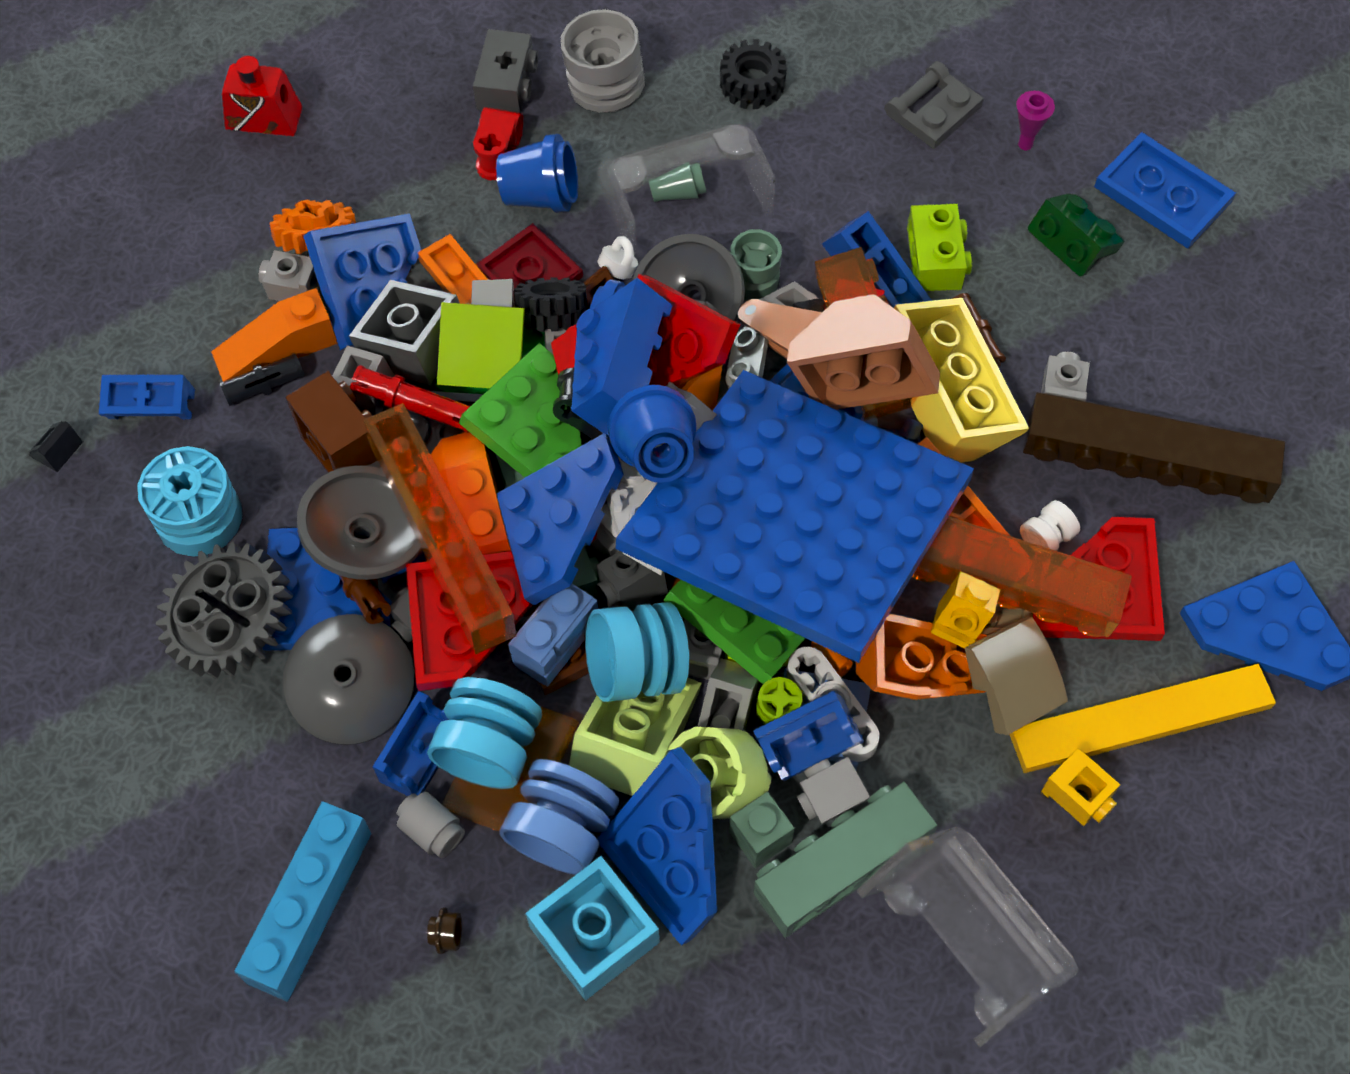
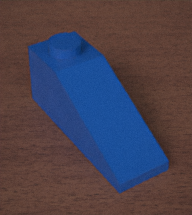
(893, 272)

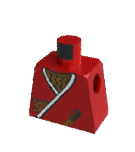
(259, 99)

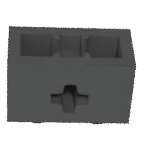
(505, 70)

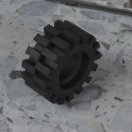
(753, 90)
(551, 303)

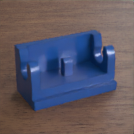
(145, 396)
(808, 735)
(404, 758)

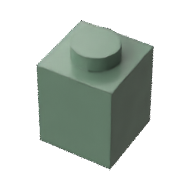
(761, 829)

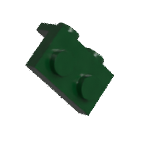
(1074, 232)

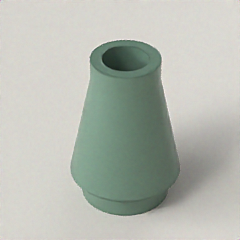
(679, 183)

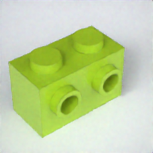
(937, 246)

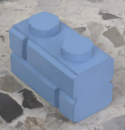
(552, 634)

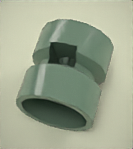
(760, 262)

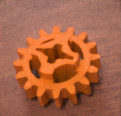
(307, 215)

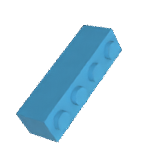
(304, 901)

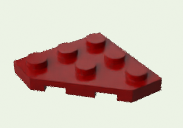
(692, 336)
(1130, 548)
(438, 639)

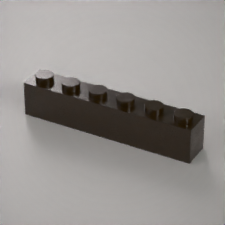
(1154, 448)

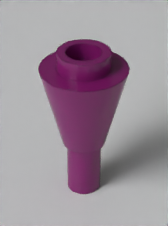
(1033, 112)

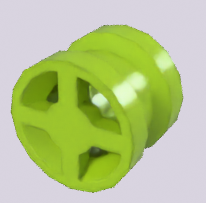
(780, 693)

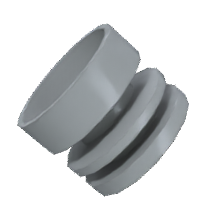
(603, 60)

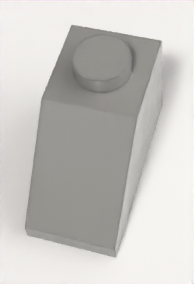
(728, 697)

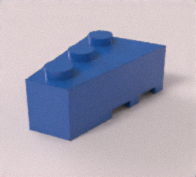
(615, 350)

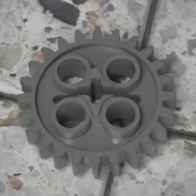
(234, 578)

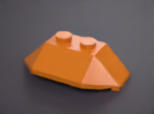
(472, 484)

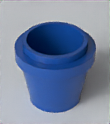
(539, 175)
(651, 418)

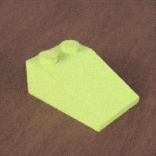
(630, 737)

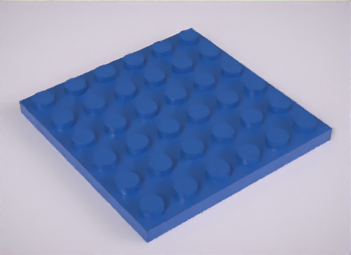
(798, 514)

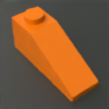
(286, 328)

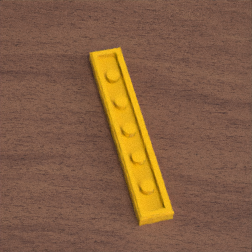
(1143, 717)

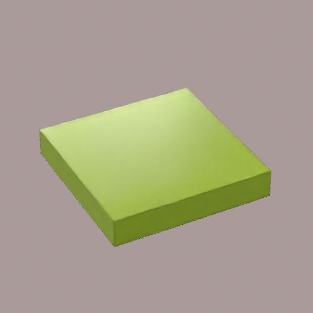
(478, 343)

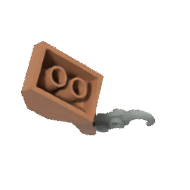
(843, 356)

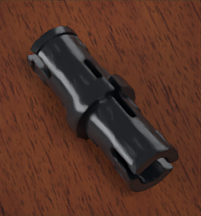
(289, 370)

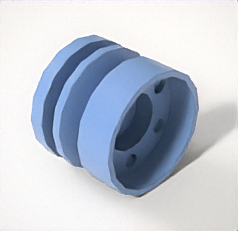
(559, 816)

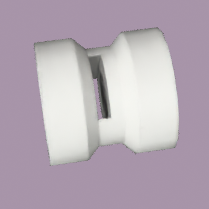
(1052, 527)

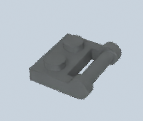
(942, 113)

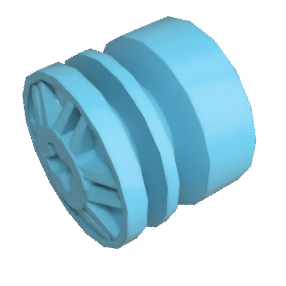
(190, 500)
(637, 651)
(485, 733)

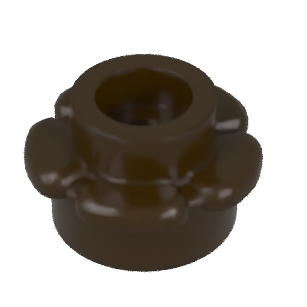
(445, 931)

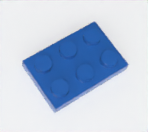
(1164, 190)

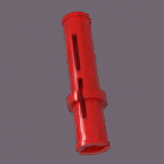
(418, 400)

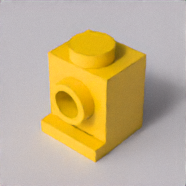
(965, 610)
(1082, 773)

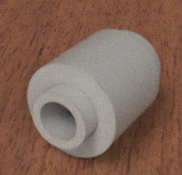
(429, 824)

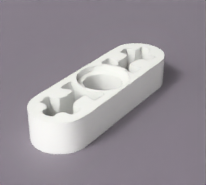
(823, 672)

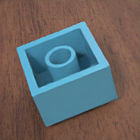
(593, 927)

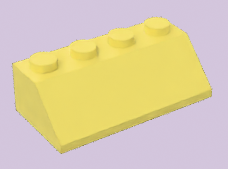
(973, 402)

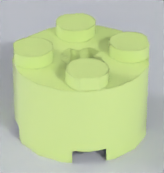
(730, 762)

